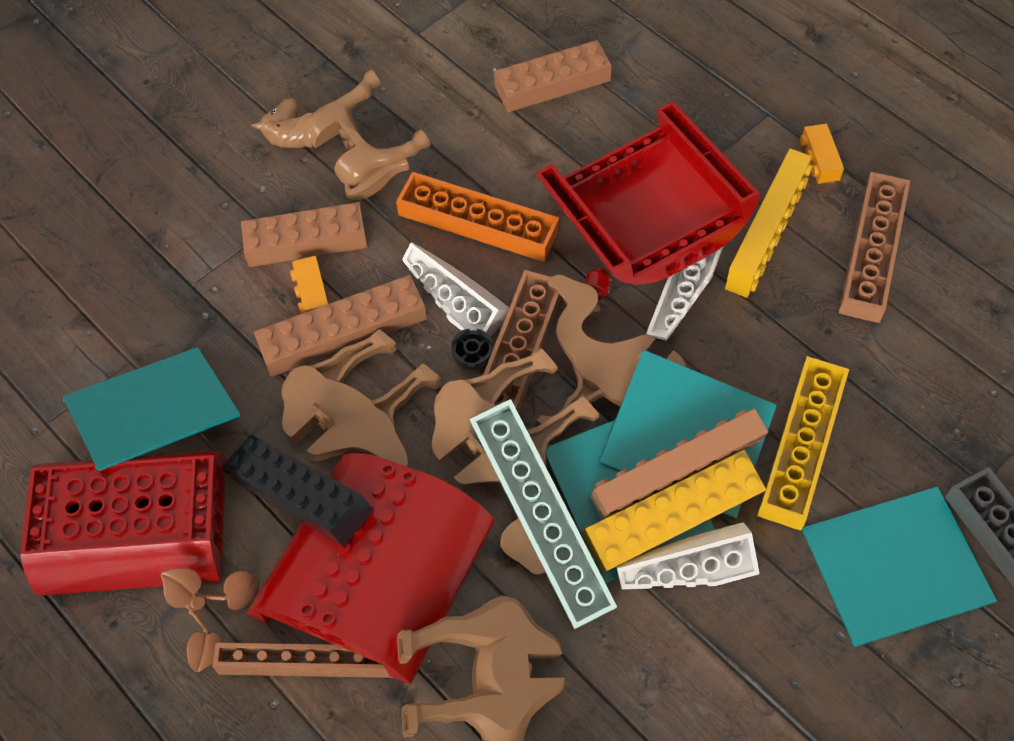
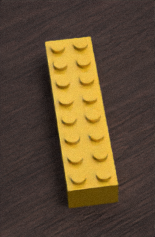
(769, 223)
(803, 444)
(673, 511)

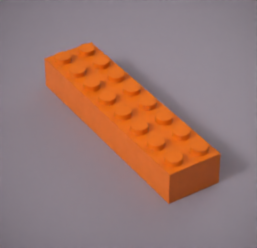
(478, 216)

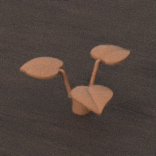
(181, 590)

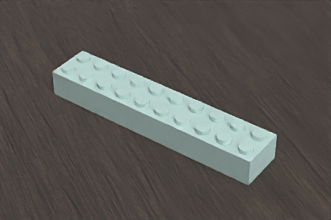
(543, 514)

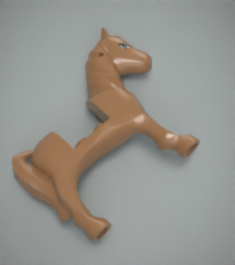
(363, 165)

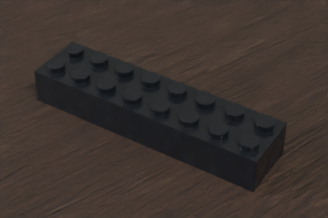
(298, 489)

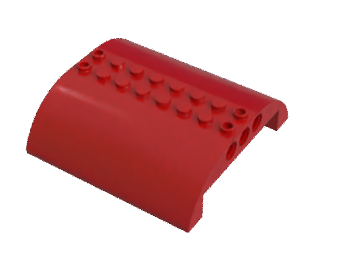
(656, 200)
(390, 574)

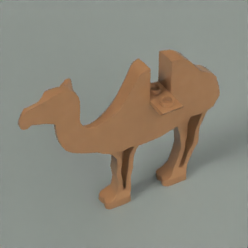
(598, 366)
(467, 398)
(348, 418)
(501, 681)

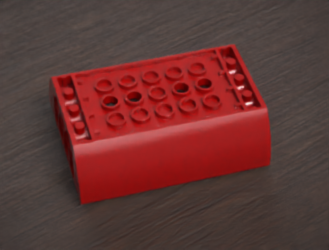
(121, 542)

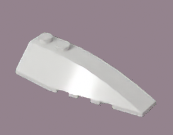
(680, 294)
(458, 295)
(696, 560)

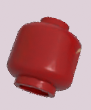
(599, 281)

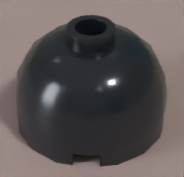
(472, 349)

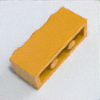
(825, 157)
(309, 283)

